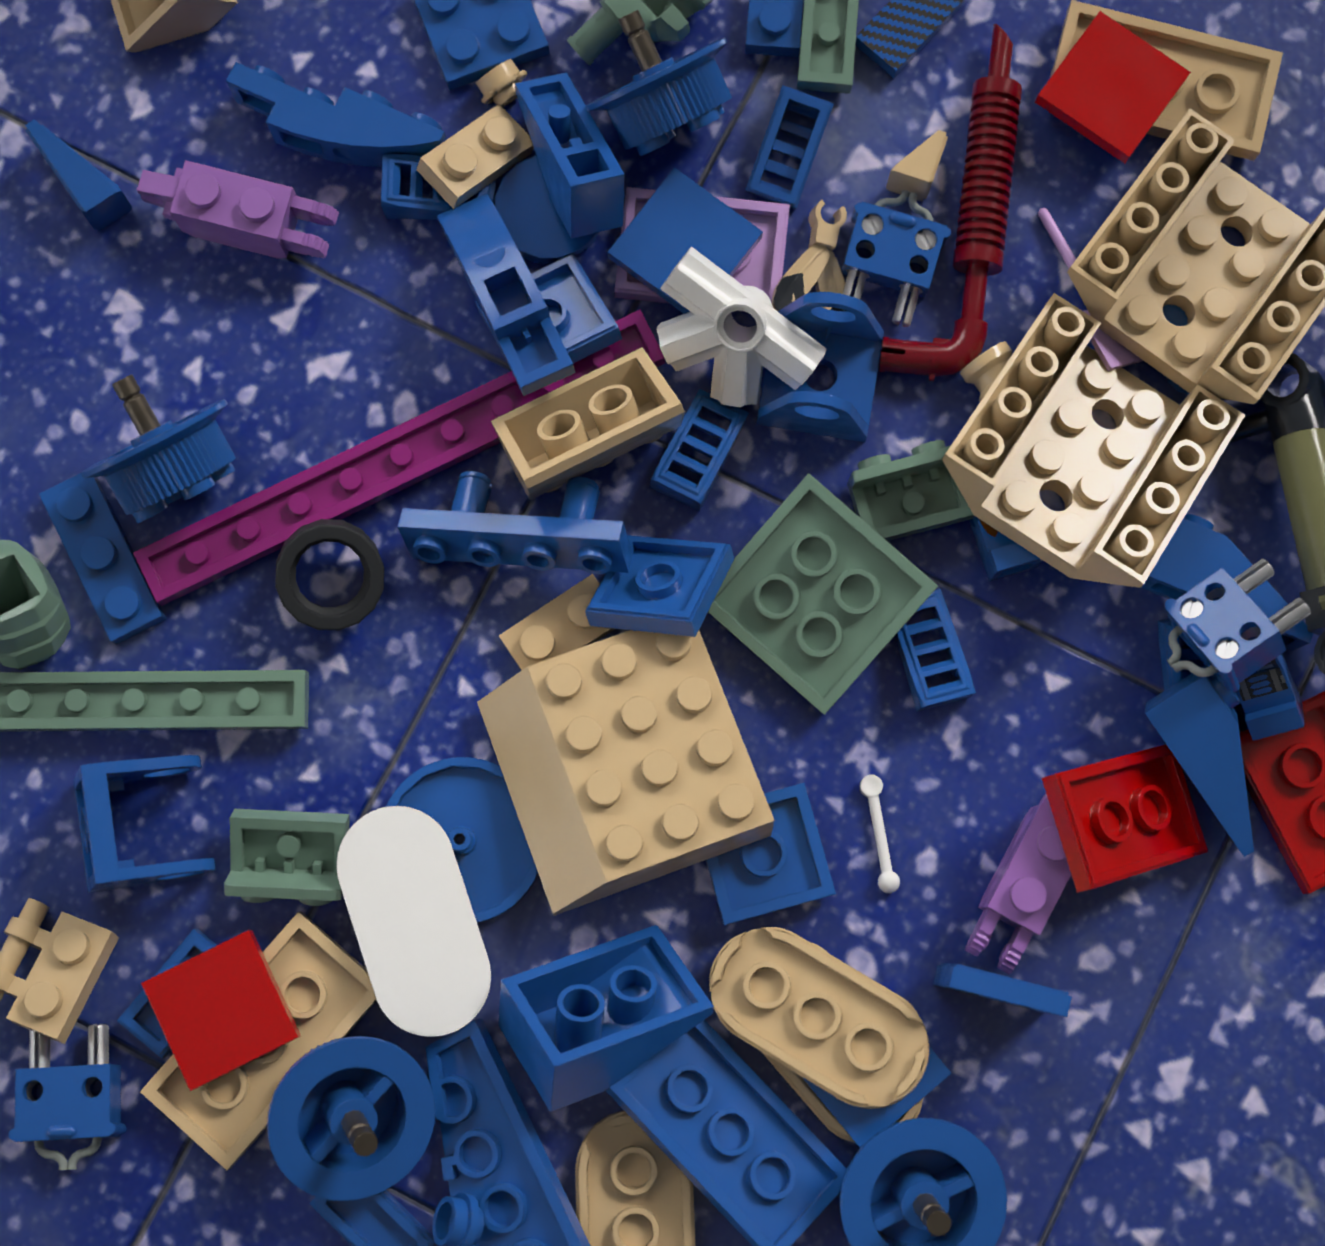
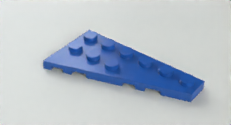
(494, 1145)

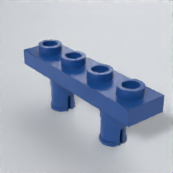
(522, 540)

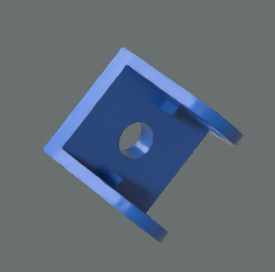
(852, 354)
(96, 828)

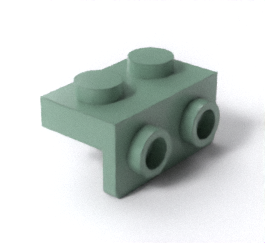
(907, 493)
(285, 855)

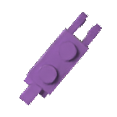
(237, 210)
(1023, 886)

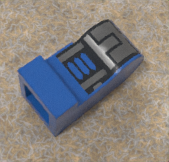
(1271, 700)

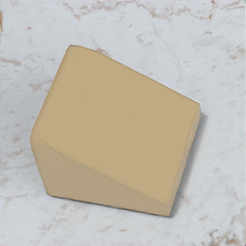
(918, 169)

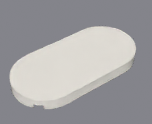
(413, 921)

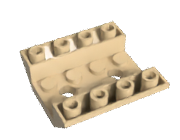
(1168, 248)
(1118, 485)

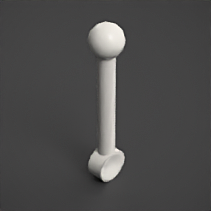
(871, 788)

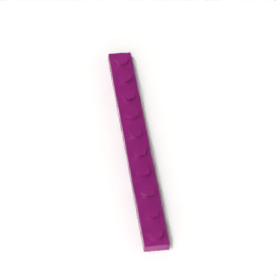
(355, 477)

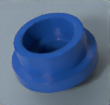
(458, 1221)

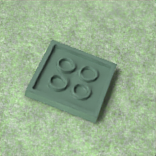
(818, 593)

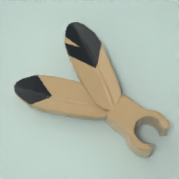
(816, 265)

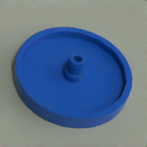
(481, 822)

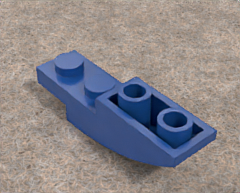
(349, 133)
(506, 294)

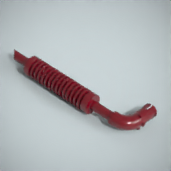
(980, 221)

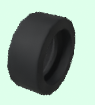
(329, 617)

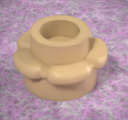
(499, 83)

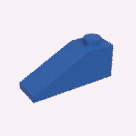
(572, 155)
(1198, 553)
(1204, 736)

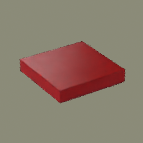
(1112, 87)
(221, 1010)

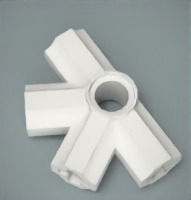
(737, 350)

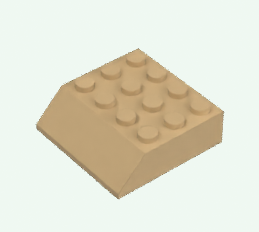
(623, 764)

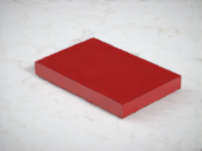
(1289, 790)
(1124, 816)

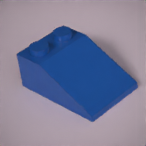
(599, 1014)

